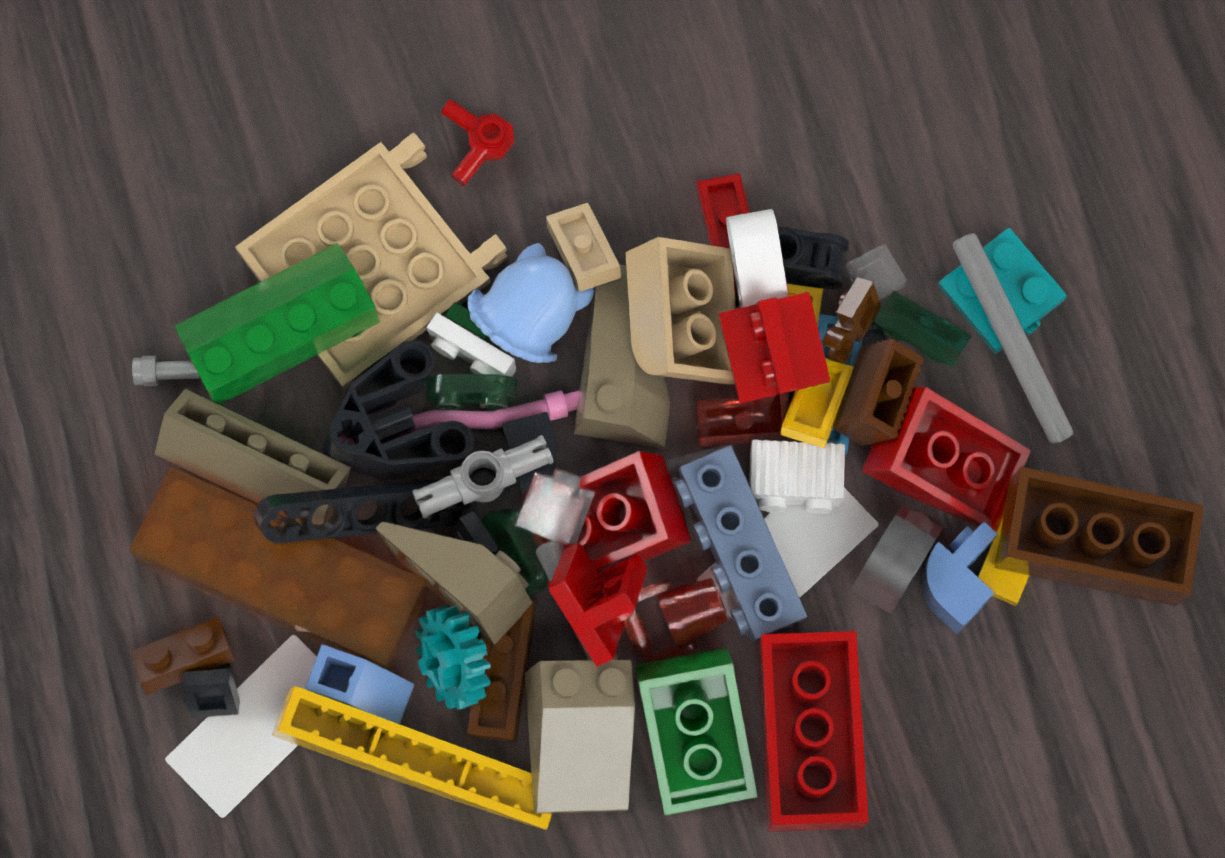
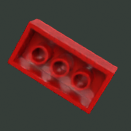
(812, 731)

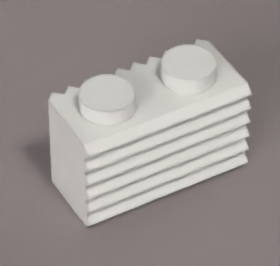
(796, 475)

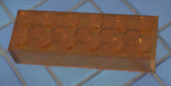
(303, 586)

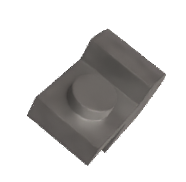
(896, 558)

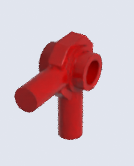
(488, 138)

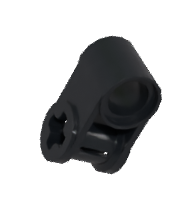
(809, 256)

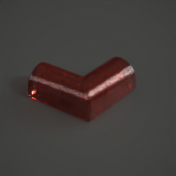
(728, 422)

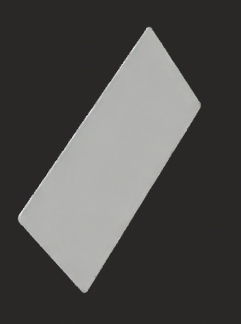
(812, 542)
(236, 752)

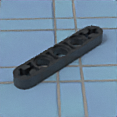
(345, 507)

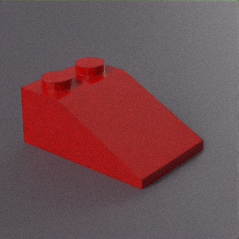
(948, 460)
(630, 512)

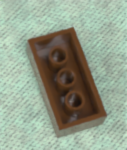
(1099, 536)

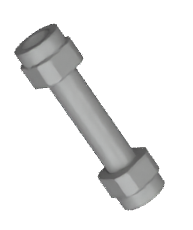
(149, 370)

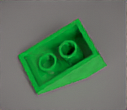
(696, 731)

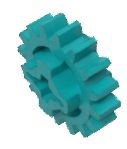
(452, 657)

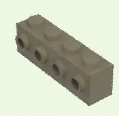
(244, 467)

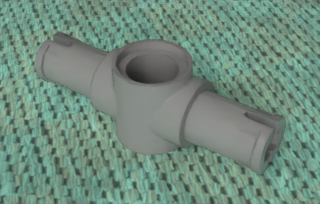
(505, 465)

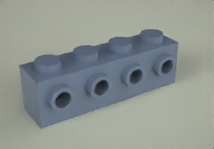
(739, 544)

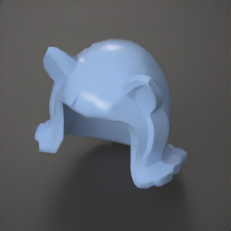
(529, 305)

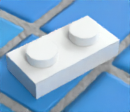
(455, 341)

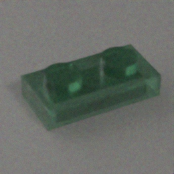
(922, 328)

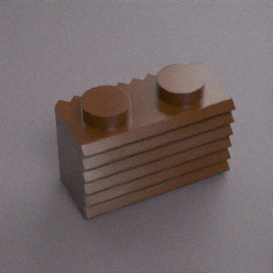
(878, 392)

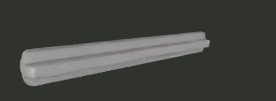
(1012, 338)

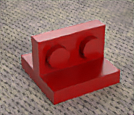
(774, 347)
(596, 600)

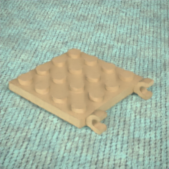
(393, 241)

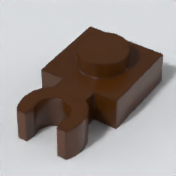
(855, 315)

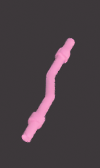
(554, 403)

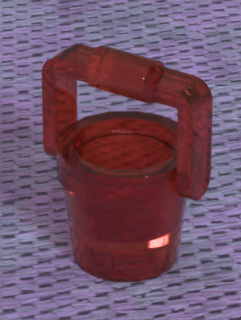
(688, 612)

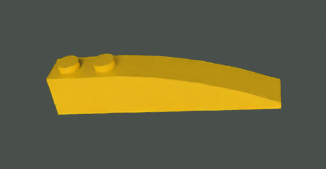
(407, 756)

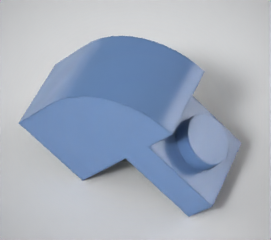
(949, 585)

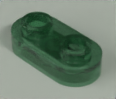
(489, 390)
(518, 545)

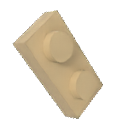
(583, 247)

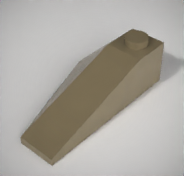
(615, 393)

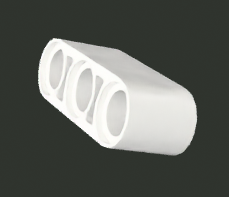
(756, 257)

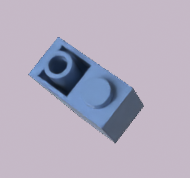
(359, 684)

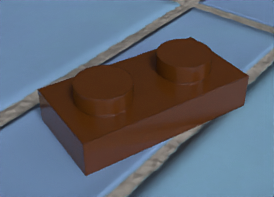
(190, 650)

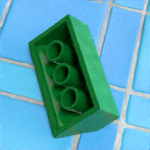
(277, 324)

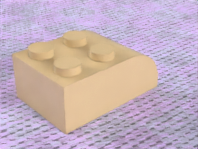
(675, 308)

